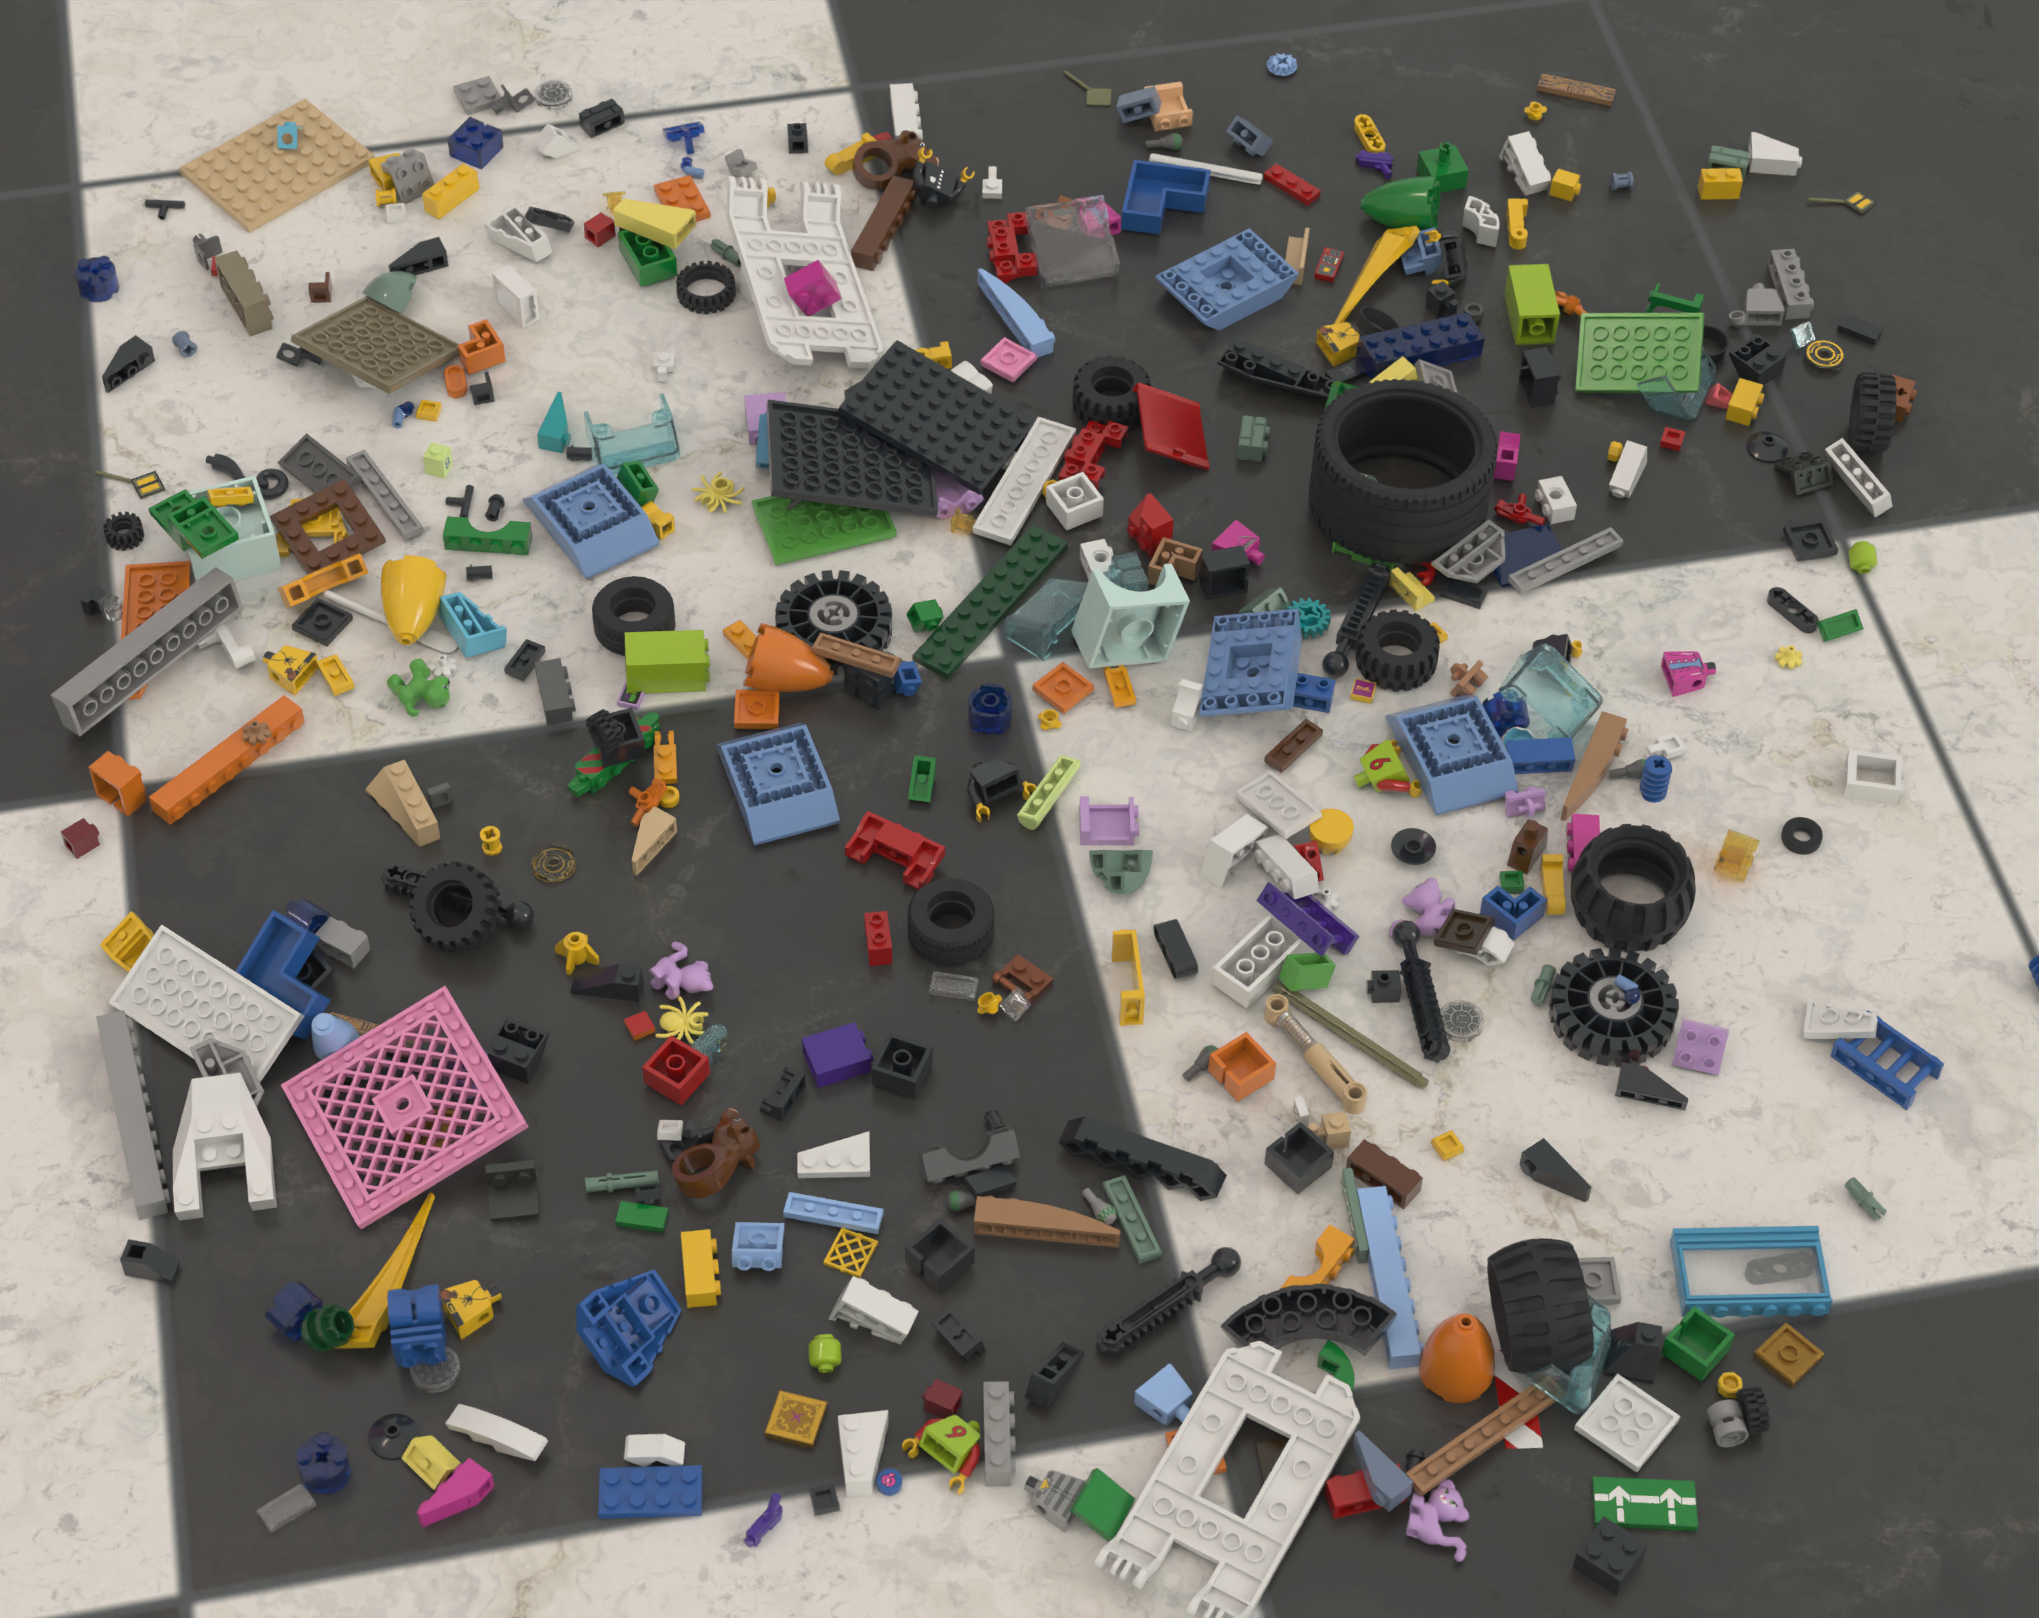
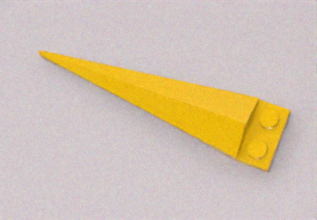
(1384, 253)
(127, 941)
(371, 1309)

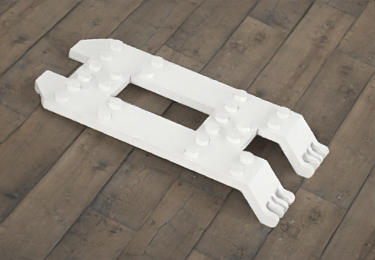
(762, 260)
(1247, 1547)

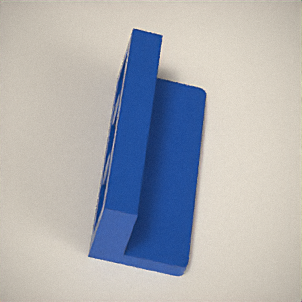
(1541, 755)

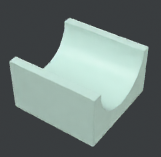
(257, 546)
(1128, 625)

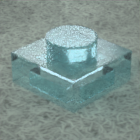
(1803, 334)

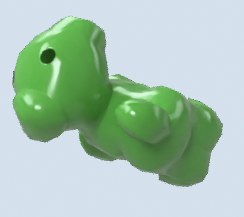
(434, 692)

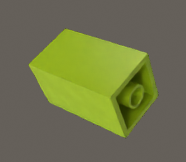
(1531, 304)
(666, 661)

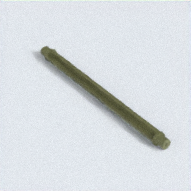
(1352, 1036)

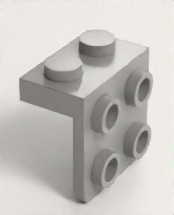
(409, 174)

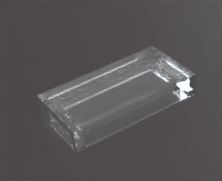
(954, 986)
(286, 1507)

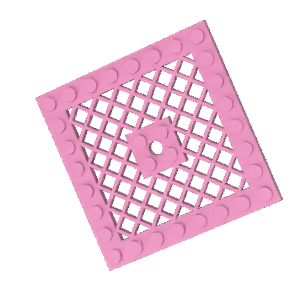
(430, 1170)

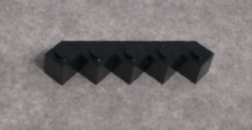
(1143, 1157)

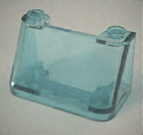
(1045, 615)
(1552, 690)

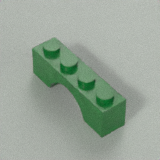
(511, 539)

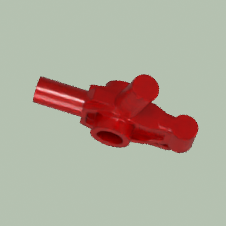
(1517, 512)

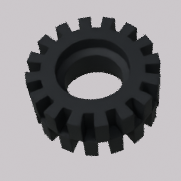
(119, 523)
(605, 730)
(1754, 1409)

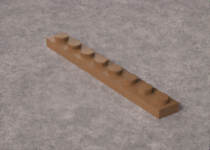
(1478, 1439)

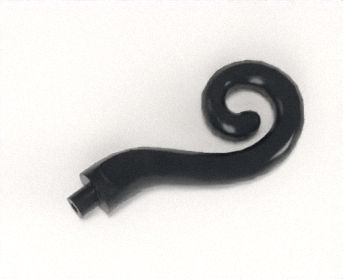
(229, 466)

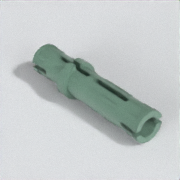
(621, 1181)

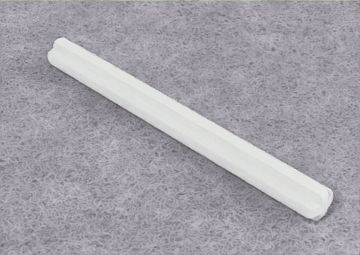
(1216, 171)

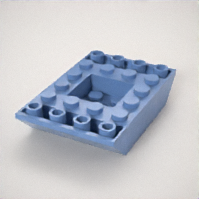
(1240, 263)
(594, 537)
(1249, 645)
(1458, 773)
(785, 801)

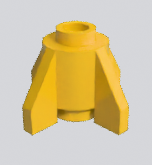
(576, 950)

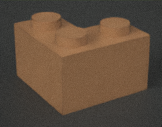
(1183, 557)

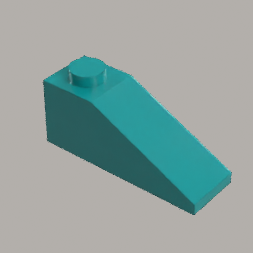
(554, 430)

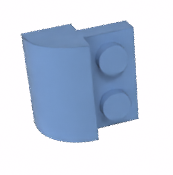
(1422, 255)

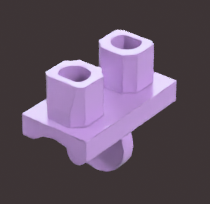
(1525, 802)

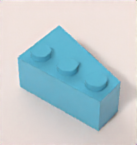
(469, 627)

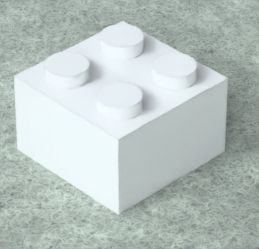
(1074, 501)

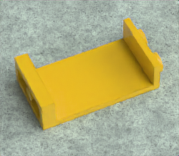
(1132, 1001)

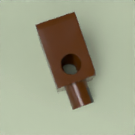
(1531, 839)

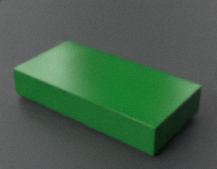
(1840, 625)
(641, 1216)

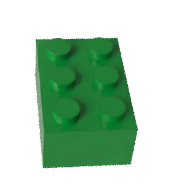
(647, 258)

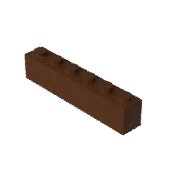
(883, 223)

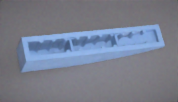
(1017, 315)

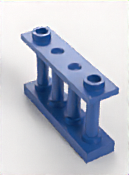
(1885, 1079)

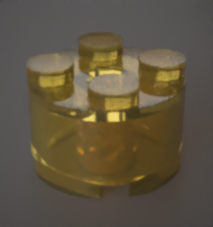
(1736, 855)

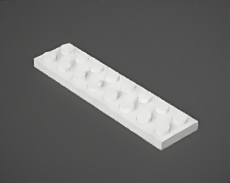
(1024, 481)

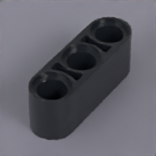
(1175, 949)

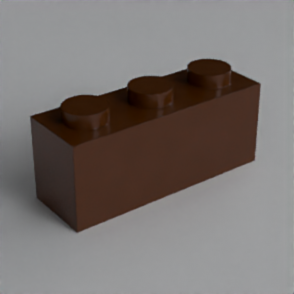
(1379, 1169)

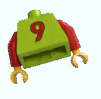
(1386, 770)
(951, 1443)

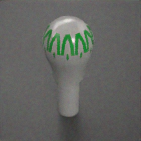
(1103, 1211)

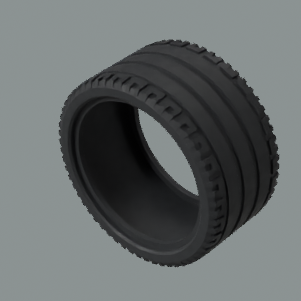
(1411, 421)

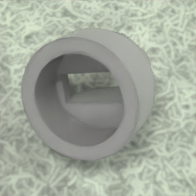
(1737, 318)

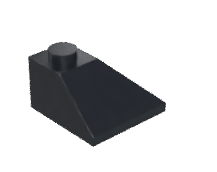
(316, 968)
(1634, 1352)

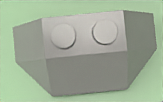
(1474, 555)
(220, 1058)

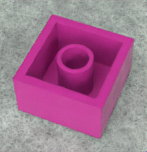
(812, 288)

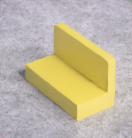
(1410, 589)
(430, 1460)

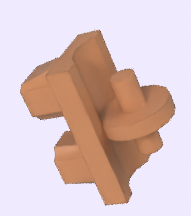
(1460, 672)

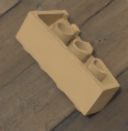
(404, 801)

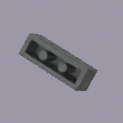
(555, 691)

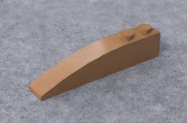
(1596, 761)
(1040, 1222)

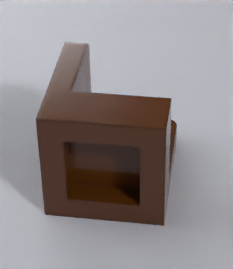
(321, 291)

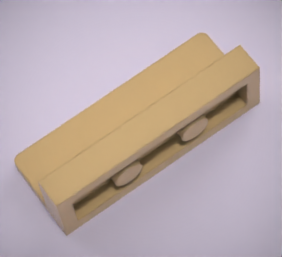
(1297, 253)

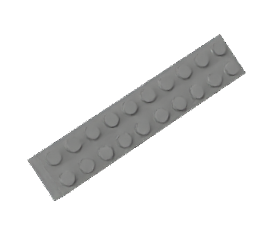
(147, 651)

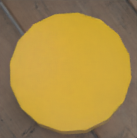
(1332, 831)

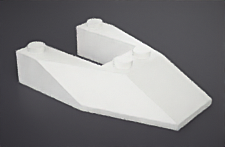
(218, 1132)

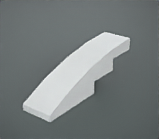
(496, 1431)

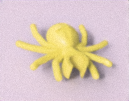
(720, 490)
(681, 1022)

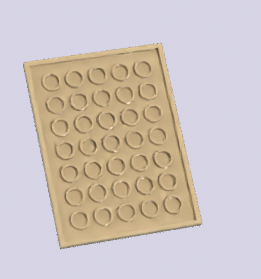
(260, 181)

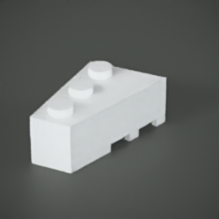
(1526, 163)
(518, 234)
(1230, 848)
(874, 1310)
(861, 1447)

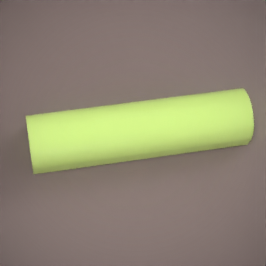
(1048, 791)

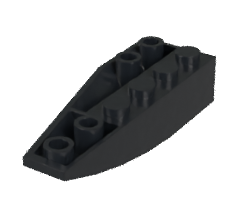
(1273, 370)

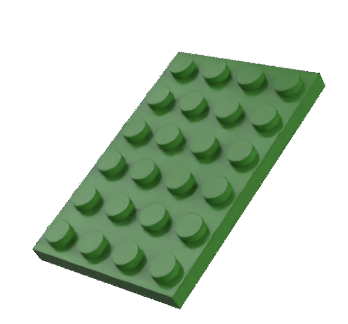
(1636, 347)
(817, 527)

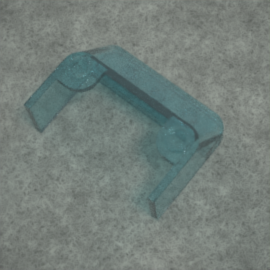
(1686, 406)
(648, 443)
(1578, 1389)

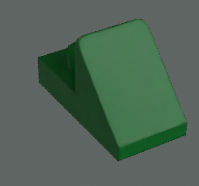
(922, 778)

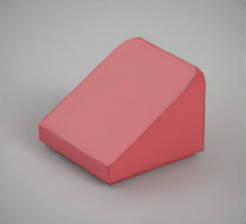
(1718, 396)

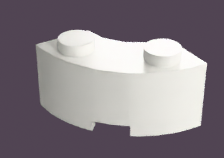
(1481, 221)
(1494, 949)

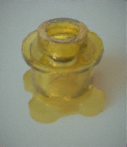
(613, 199)
(962, 522)

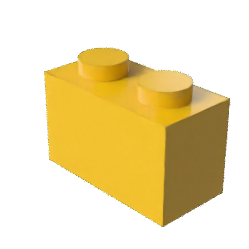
(1720, 183)
(1744, 402)

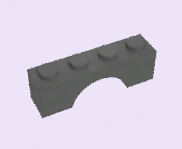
(998, 1147)

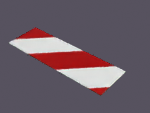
(1508, 1386)

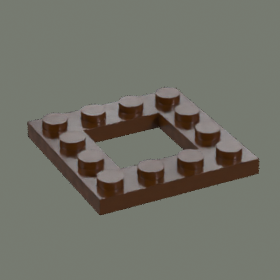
(340, 496)

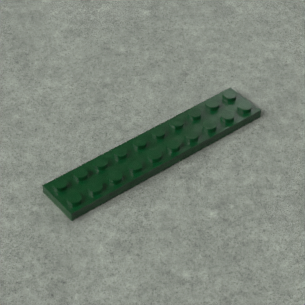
(990, 601)

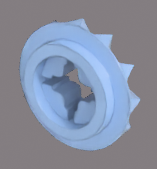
(1281, 69)

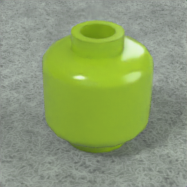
(1863, 557)
(824, 1353)

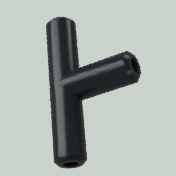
(164, 205)
(464, 502)

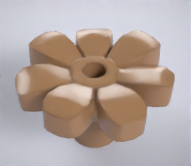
(256, 732)

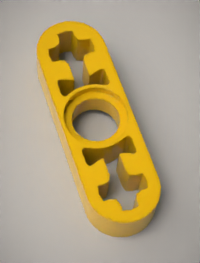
(1370, 129)

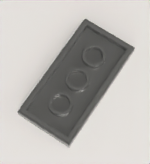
(316, 465)

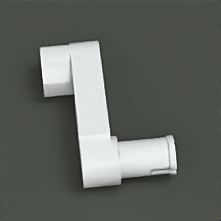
(238, 655)

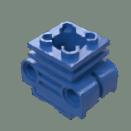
(417, 1326)

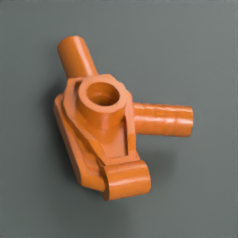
(1570, 303)
(647, 799)

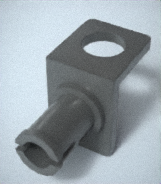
(507, 100)
(206, 248)

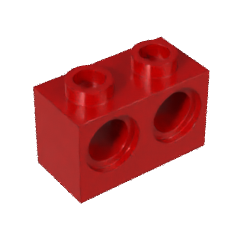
(878, 938)

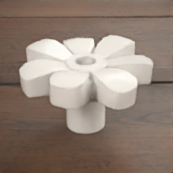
(443, 666)
(1327, 898)

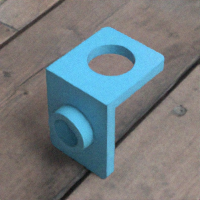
(291, 128)

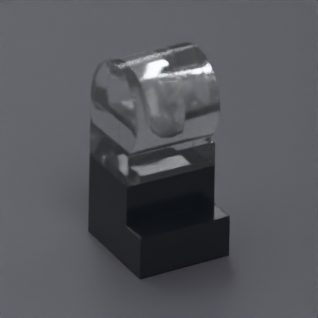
(103, 603)

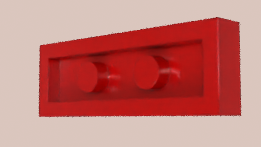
(1292, 184)

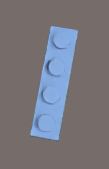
(833, 1213)

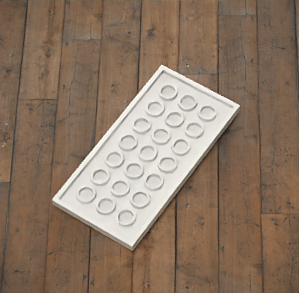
(195, 998)

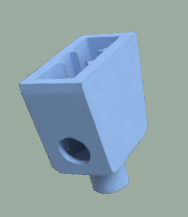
(1165, 1396)

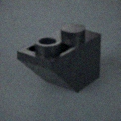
(148, 1262)

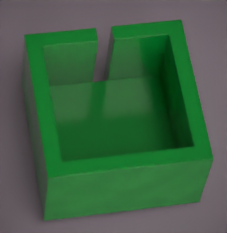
(1700, 1344)

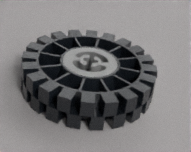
(838, 609)
(1608, 1028)

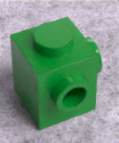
(925, 615)

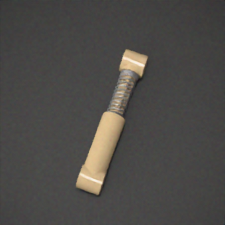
(1316, 1055)

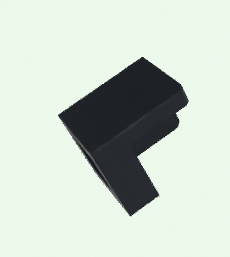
(482, 392)

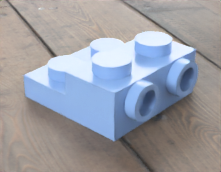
(758, 1245)

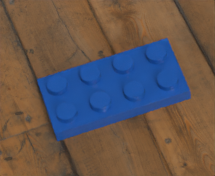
(650, 1492)

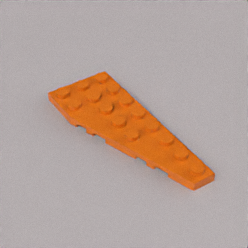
(148, 590)

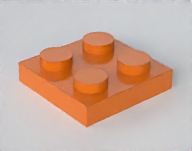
(1063, 687)
(756, 709)

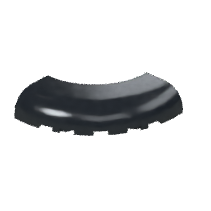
(1311, 1313)

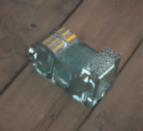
(712, 1041)

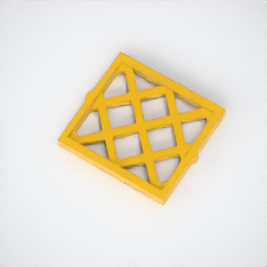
(858, 1237)

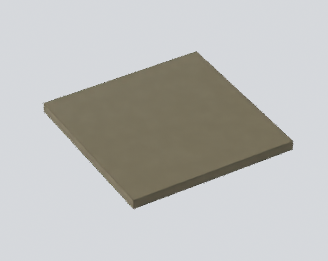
(377, 344)

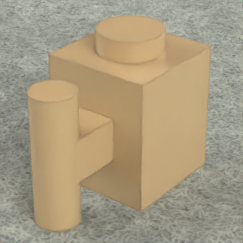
(1334, 1130)

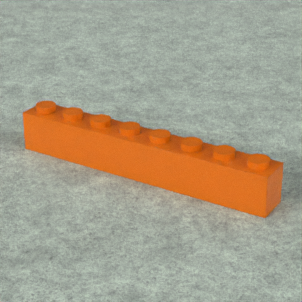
(224, 762)

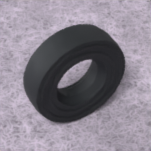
(1803, 824)

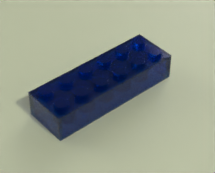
(1433, 341)

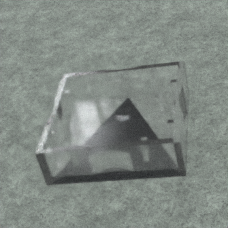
(1072, 241)

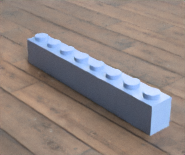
(1388, 1277)

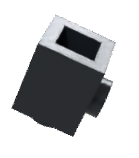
(797, 138)
(1384, 986)

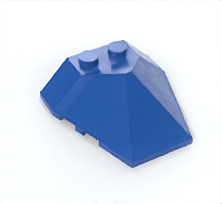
(627, 1324)

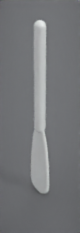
(430, 638)

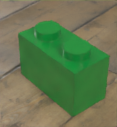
(637, 482)

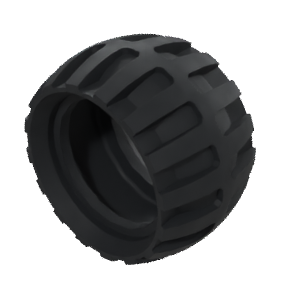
(1642, 853)
(1540, 1305)

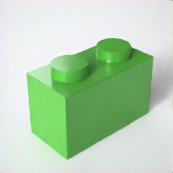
(1306, 971)

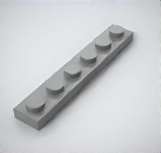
(385, 495)
(1565, 560)

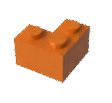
(482, 350)

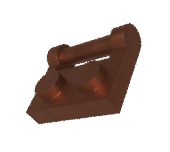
(1025, 975)

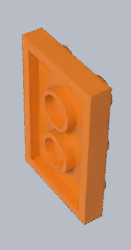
(682, 194)

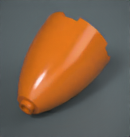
(784, 663)
(1458, 1359)

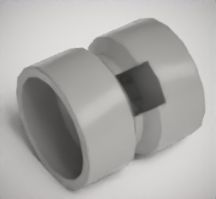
(1727, 1423)

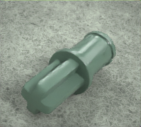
(726, 251)
(1543, 984)
(1865, 1198)

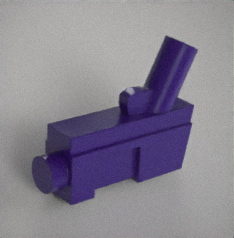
(1378, 161)
(765, 1522)

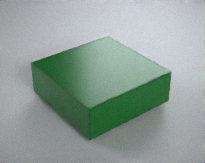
(1512, 881)

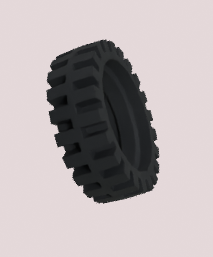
(700, 272)

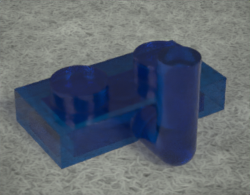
(687, 131)

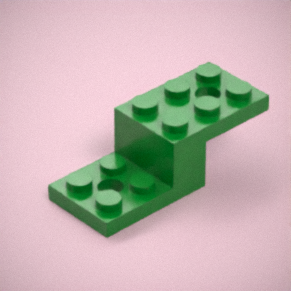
(193, 523)

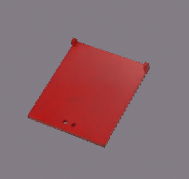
(1172, 426)

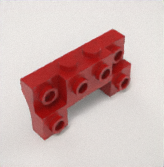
(1004, 249)
(1088, 449)
(896, 844)

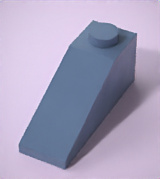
(1384, 1479)

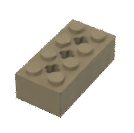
(244, 293)

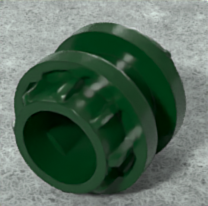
(327, 1327)

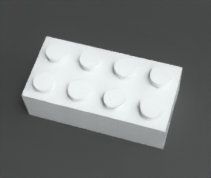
(1256, 961)

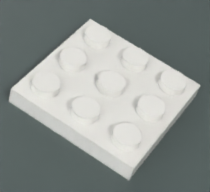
(1627, 1423)

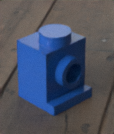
(907, 679)

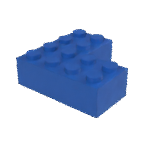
(1158, 187)
(275, 963)

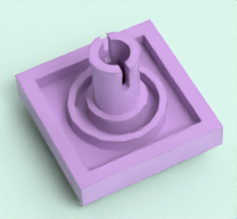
(1700, 1046)

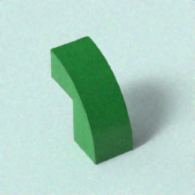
(1336, 1362)

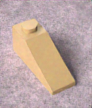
(653, 834)

